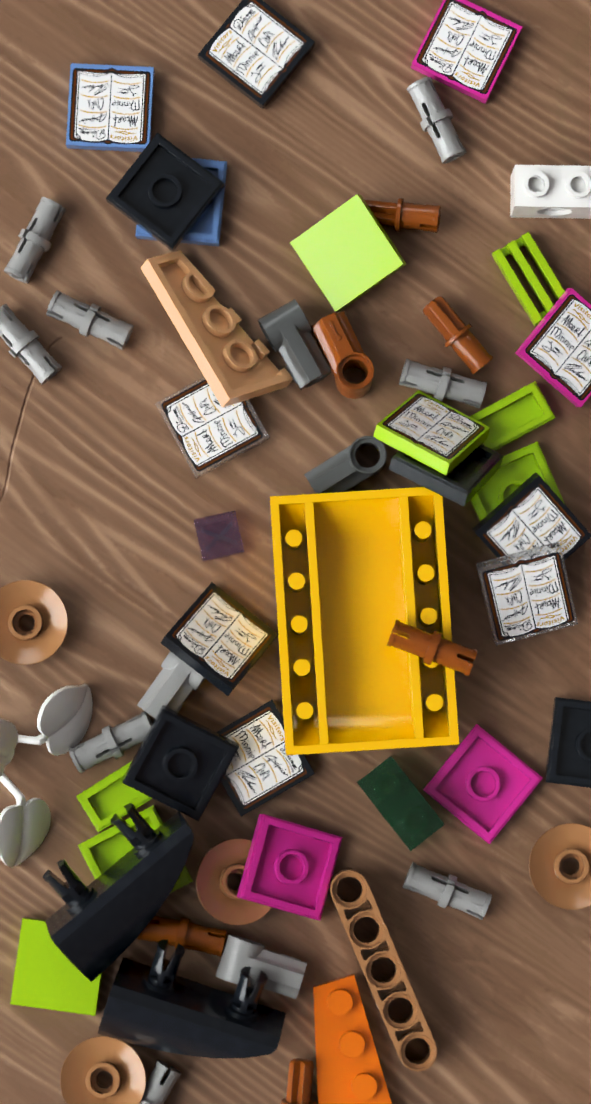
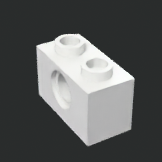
(550, 191)

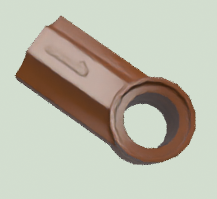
(343, 352)

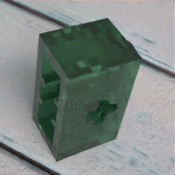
(400, 803)

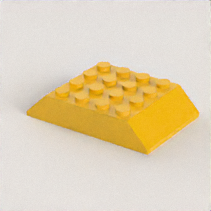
(340, 584)

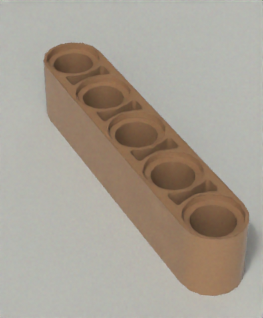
(387, 990)

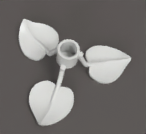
(62, 725)

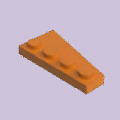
(345, 1047)

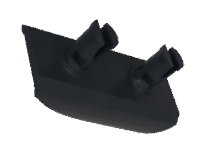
(122, 901)
(185, 1017)

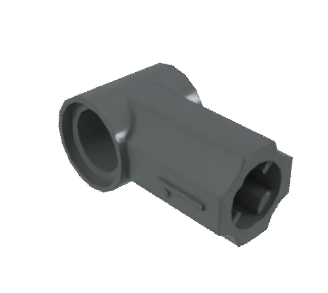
(291, 336)
(342, 470)

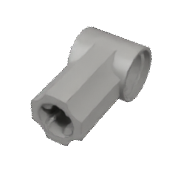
(171, 686)
(283, 971)

